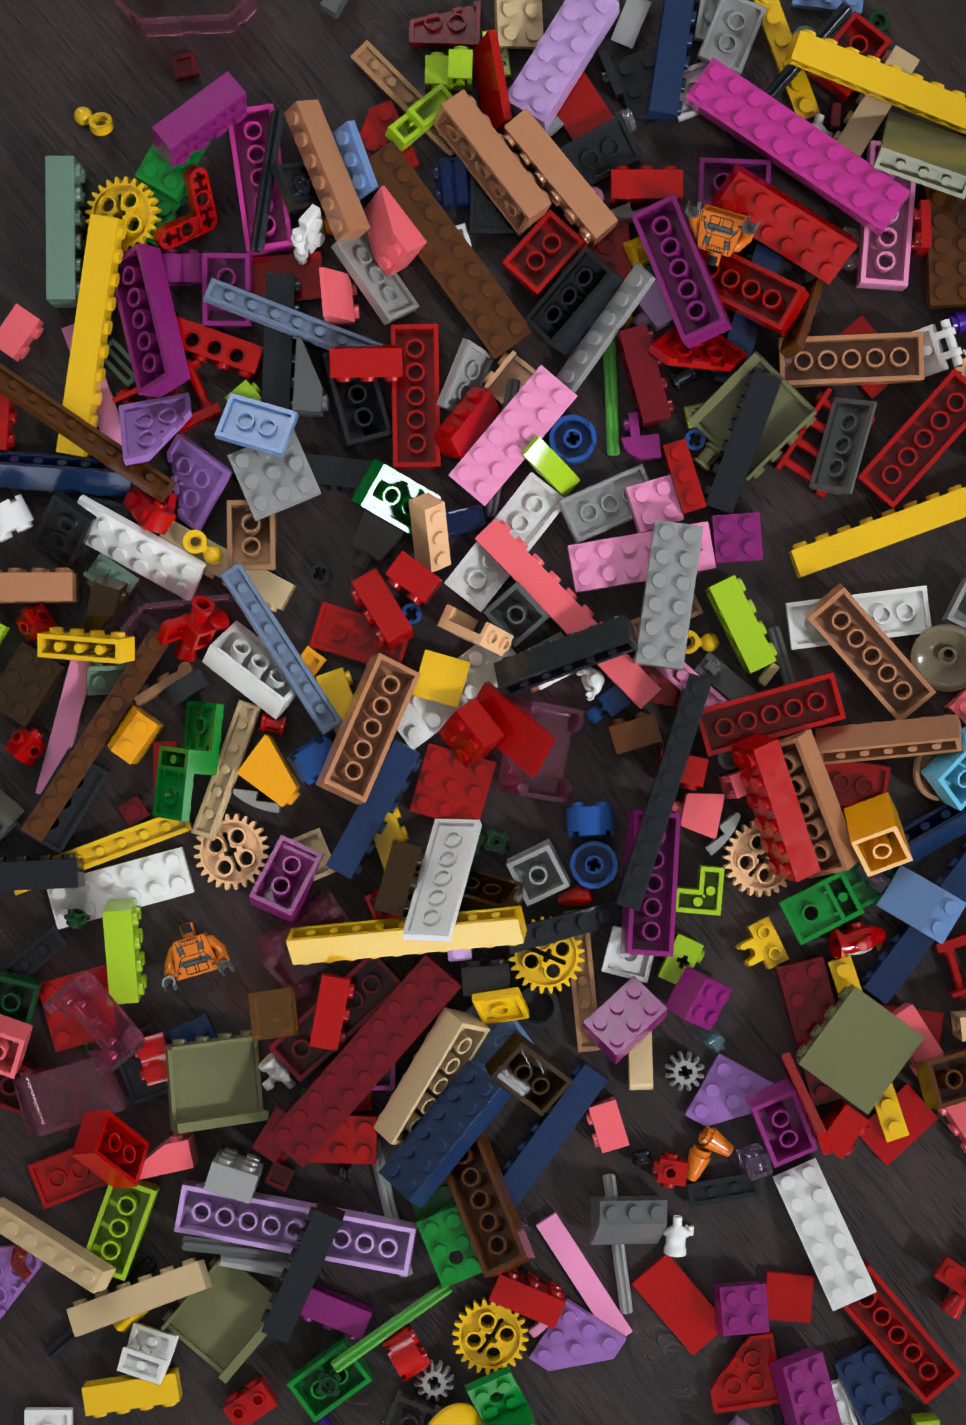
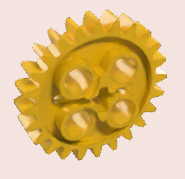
(142, 210)
(538, 976)
(472, 1324)

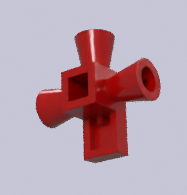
(193, 628)
(955, 1277)

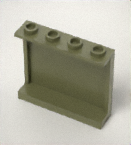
(923, 154)
(786, 417)
(858, 1048)
(214, 1082)
(222, 1320)

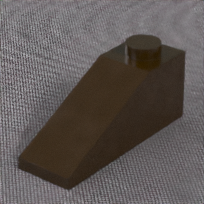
(105, 600)

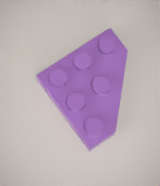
(151, 424)
(198, 480)
(723, 1092)
(10, 1282)
(576, 1340)

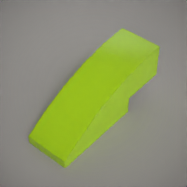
(417, 118)
(550, 466)

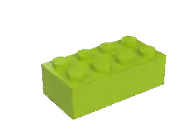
(741, 625)
(123, 950)
(122, 1225)

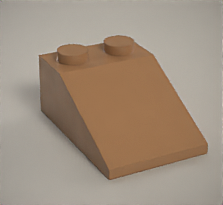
(250, 540)

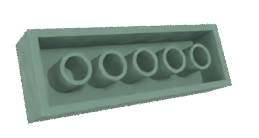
(64, 229)

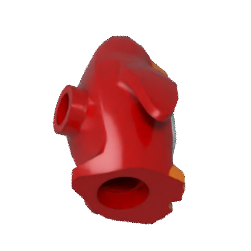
(855, 939)

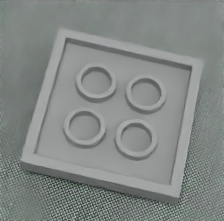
(274, 481)

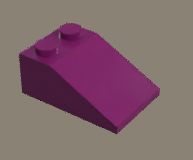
(286, 879)

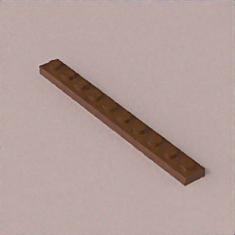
(83, 434)
(94, 737)

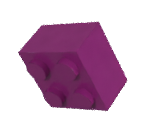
(736, 538)
(698, 998)
(741, 1308)

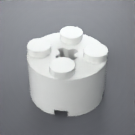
(14, 516)

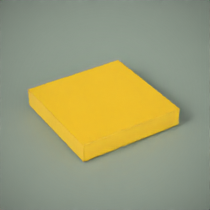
(441, 678)
(500, 1006)

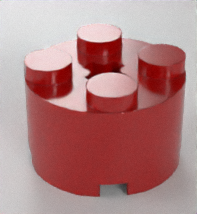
(405, 1353)

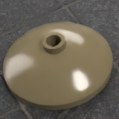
(929, 657)

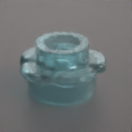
(714, 1042)

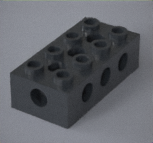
(72, 814)

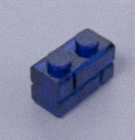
(453, 184)
(465, 521)

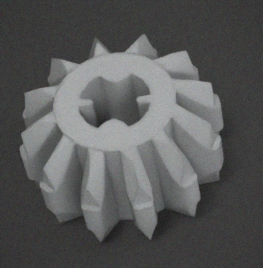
(678, 1076)
(441, 1386)

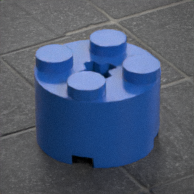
(580, 429)
(310, 758)
(590, 820)
(600, 875)

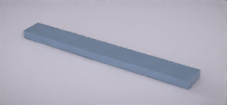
(280, 317)
(280, 648)

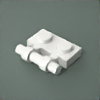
(308, 234)
(934, 355)

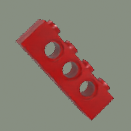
(229, 344)

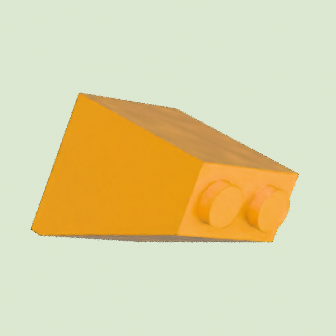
(134, 734)
(270, 772)
(877, 834)

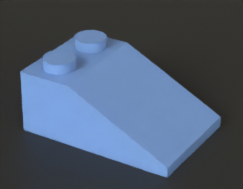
(921, 904)

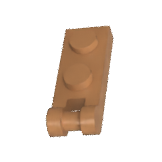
(148, 693)

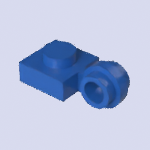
(612, 702)

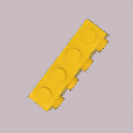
(86, 646)
(129, 1392)

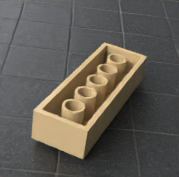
(440, 1058)

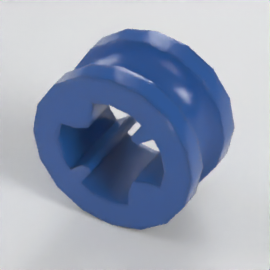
(701, 442)
(418, 613)

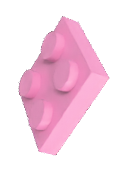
(653, 502)

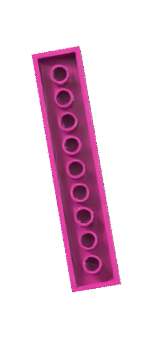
(797, 147)

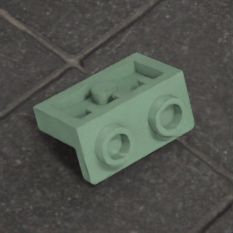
(110, 568)
(102, 677)

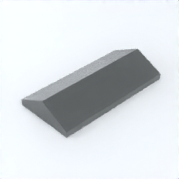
(842, 445)

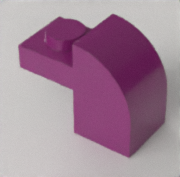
(636, 446)

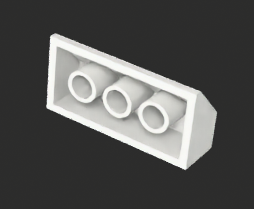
(244, 664)

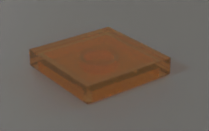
(273, 1014)

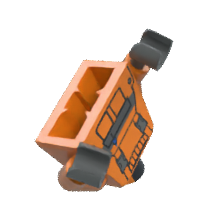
(719, 230)
(194, 956)

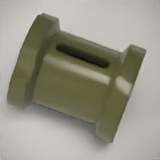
(707, 457)

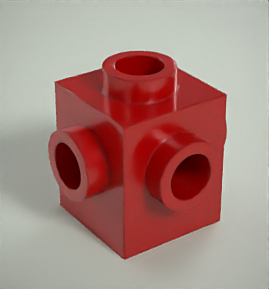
(35, 621)
(26, 745)
(676, 1176)

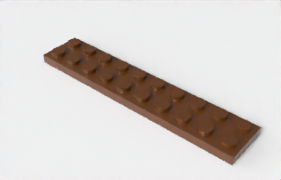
(451, 257)

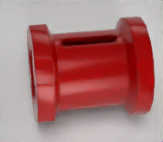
(273, 725)

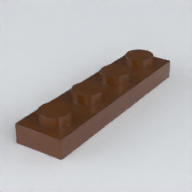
(797, 336)

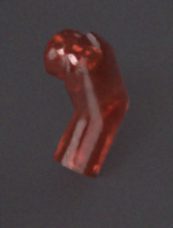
(18, 1261)

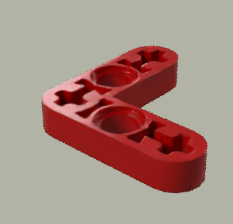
(195, 217)

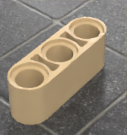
(641, 1065)

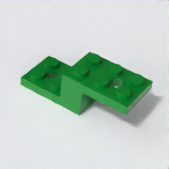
(165, 183)
(179, 764)
(836, 899)
(443, 1233)
(506, 1408)

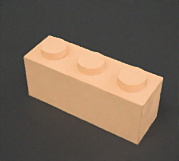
(429, 531)

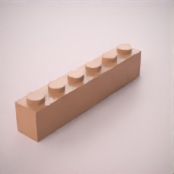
(327, 170)
(889, 739)

